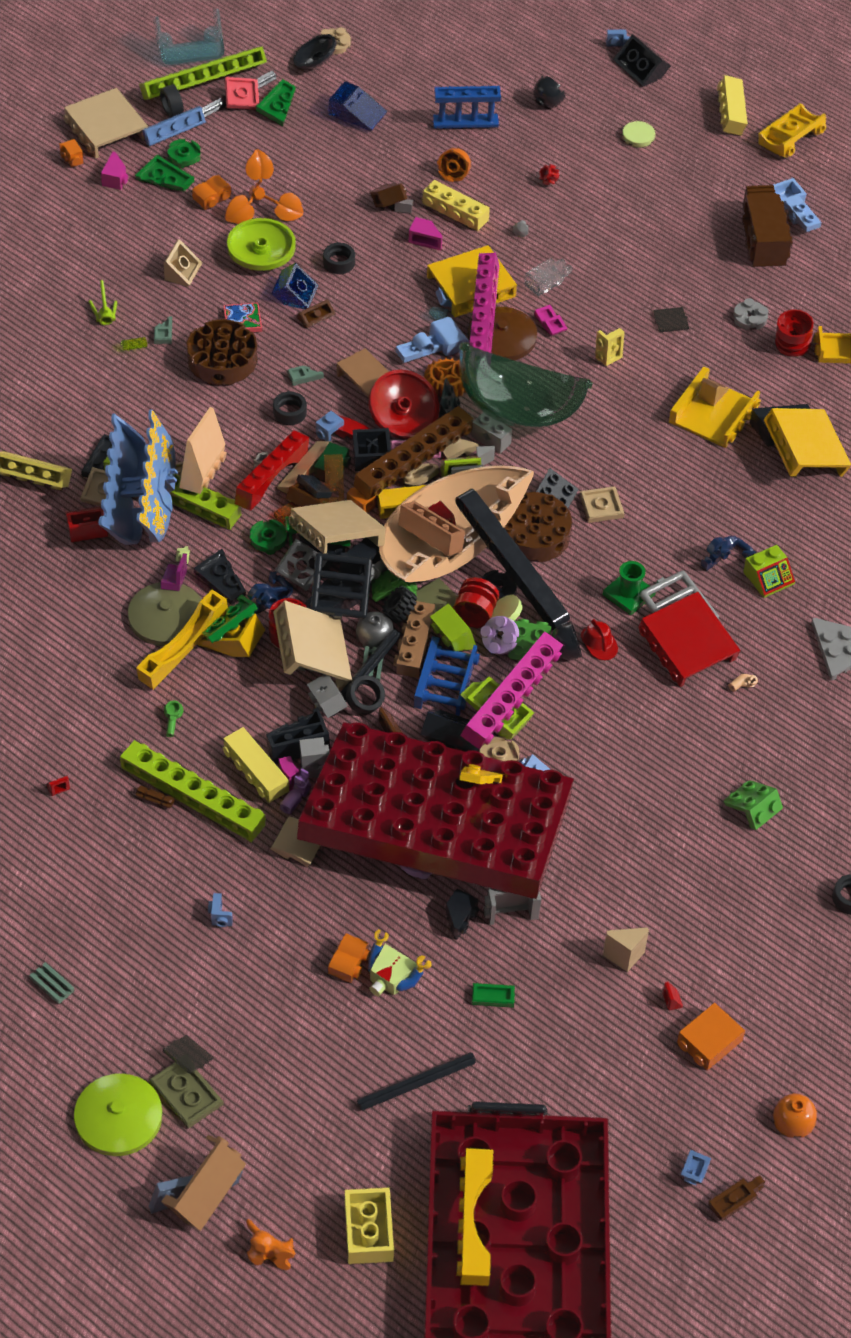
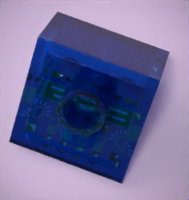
(295, 287)

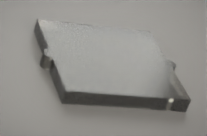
(671, 319)
(188, 1054)

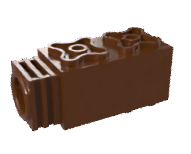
(766, 227)

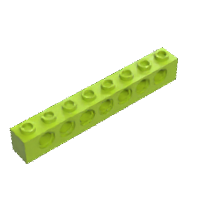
(204, 72)
(208, 504)
(163, 775)

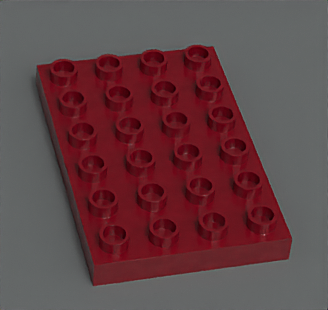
(410, 808)
(536, 1217)

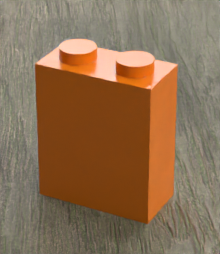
(710, 1036)

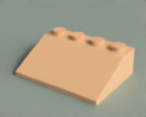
(203, 454)

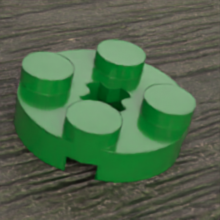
(189, 157)
(271, 544)

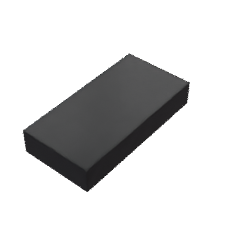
(314, 486)

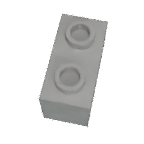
(491, 432)
(326, 695)
(313, 755)

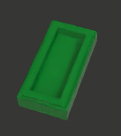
(493, 995)

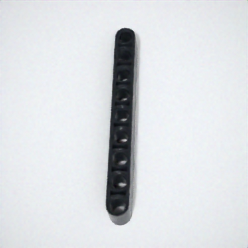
(512, 558)

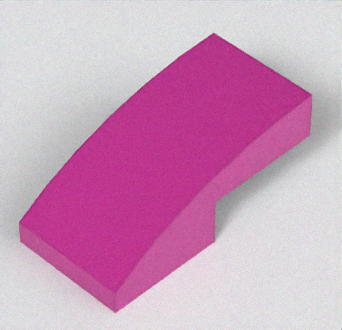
(549, 320)

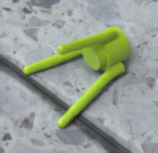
(105, 315)

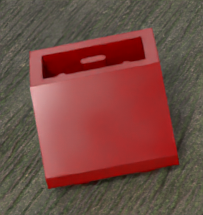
(85, 525)

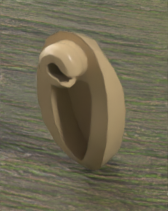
(422, 474)

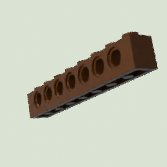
(413, 452)

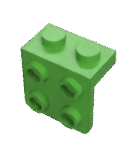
(386, 583)
(528, 635)
(757, 801)

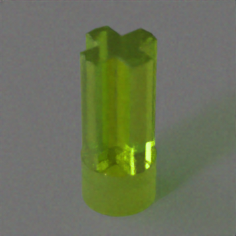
(134, 343)

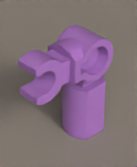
(300, 789)

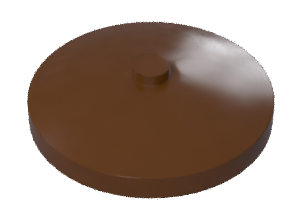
(512, 333)

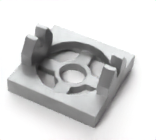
(283, 570)

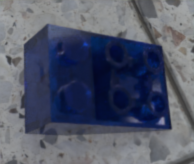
(355, 106)

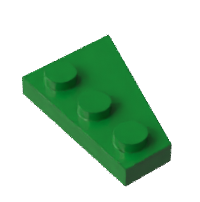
(277, 102)
(165, 174)
(234, 615)

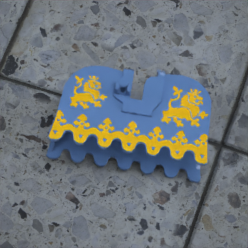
(139, 472)

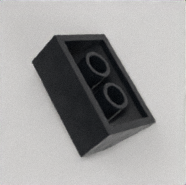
(641, 61)
(446, 728)

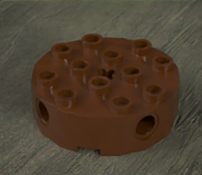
(222, 352)
(540, 526)

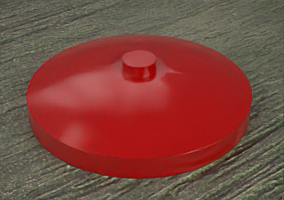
(403, 403)

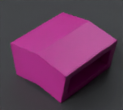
(289, 770)

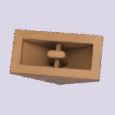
(711, 391)

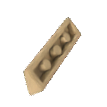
(304, 466)

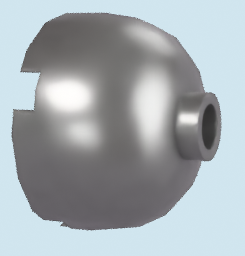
(373, 629)

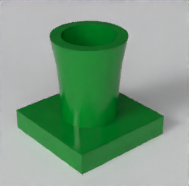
(627, 587)

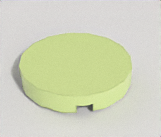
(638, 134)
(508, 606)

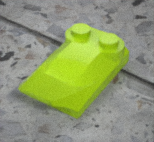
(480, 692)

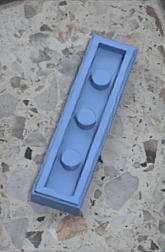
(174, 126)

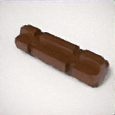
(155, 797)

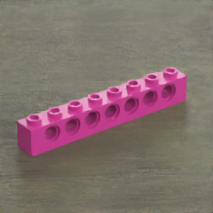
(484, 302)
(511, 691)

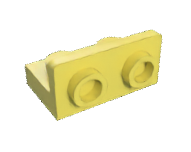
(609, 347)

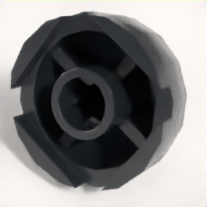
(548, 93)
(566, 634)

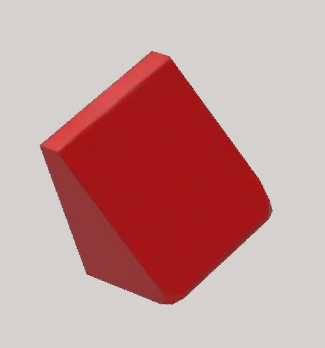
(58, 786)
(671, 997)

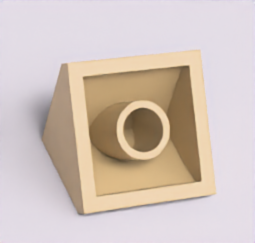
(181, 264)
(625, 946)

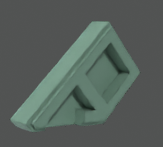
(163, 332)
(303, 375)

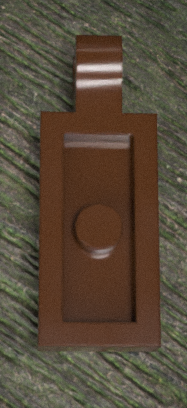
(736, 1197)

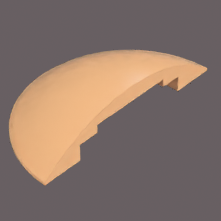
(414, 558)

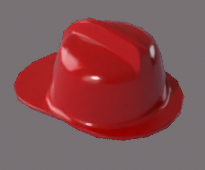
(599, 640)

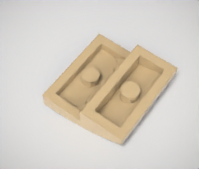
(289, 846)

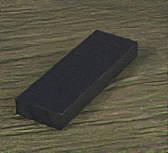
(98, 456)

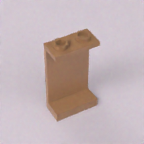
(362, 370)
(207, 1185)

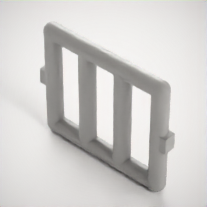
(662, 583)

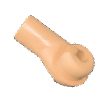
(743, 680)

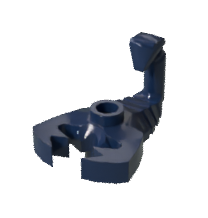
(720, 549)
(268, 595)

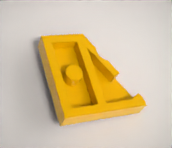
(475, 775)

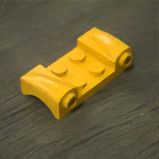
(789, 128)

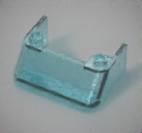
(210, 48)

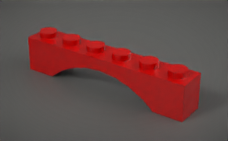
(254, 486)

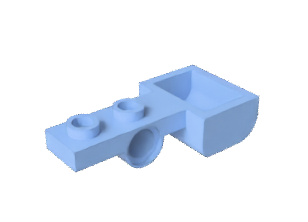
(794, 202)
(443, 337)

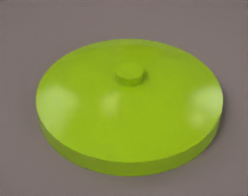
(261, 244)
(118, 1114)

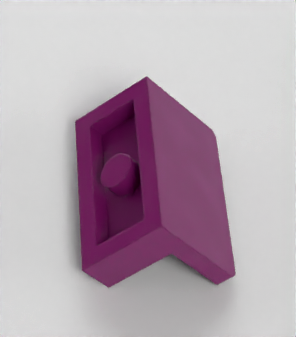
(175, 575)

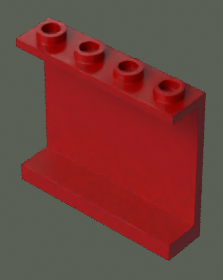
(688, 637)

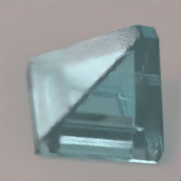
(438, 313)

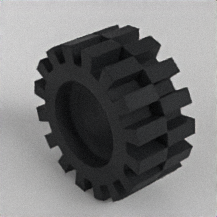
(399, 604)

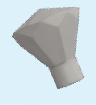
(520, 229)

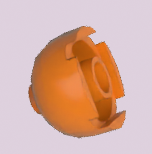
(454, 164)
(795, 1115)

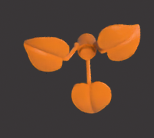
(259, 167)

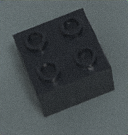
(369, 446)

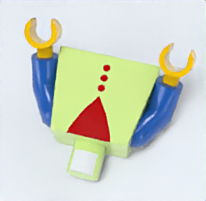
(391, 969)

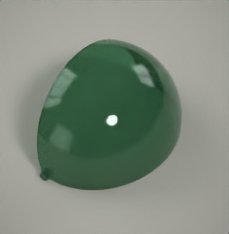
(518, 391)

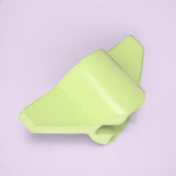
(180, 551)

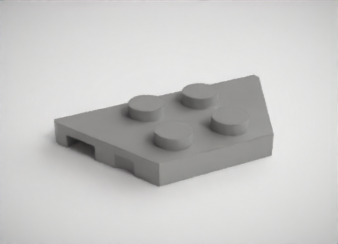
(834, 644)

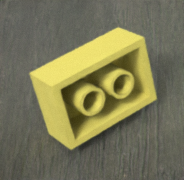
(369, 1226)

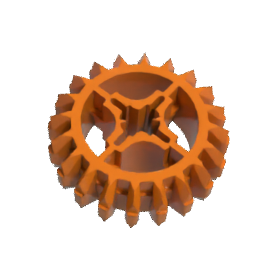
(438, 371)

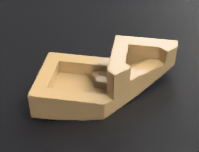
(460, 447)

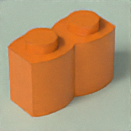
(211, 192)
(348, 958)

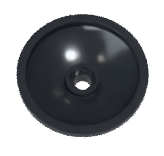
(315, 52)

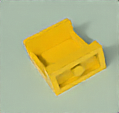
(832, 347)

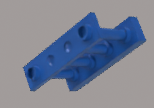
(466, 94)
(431, 665)

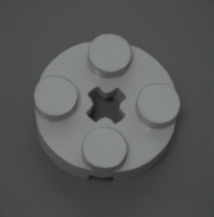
(749, 306)

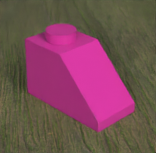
(114, 173)
(425, 234)

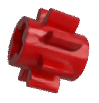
(549, 174)

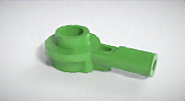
(173, 711)

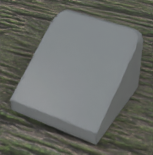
(404, 206)
(486, 454)

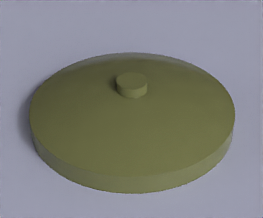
(160, 613)

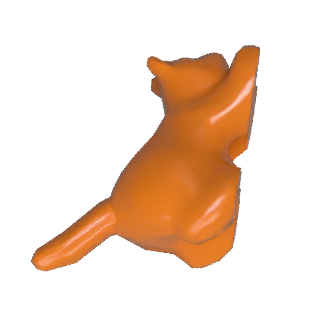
(266, 1246)

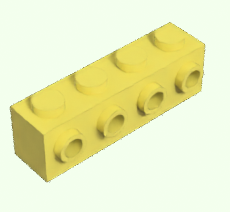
(732, 105)
(455, 205)
(35, 470)
(255, 765)

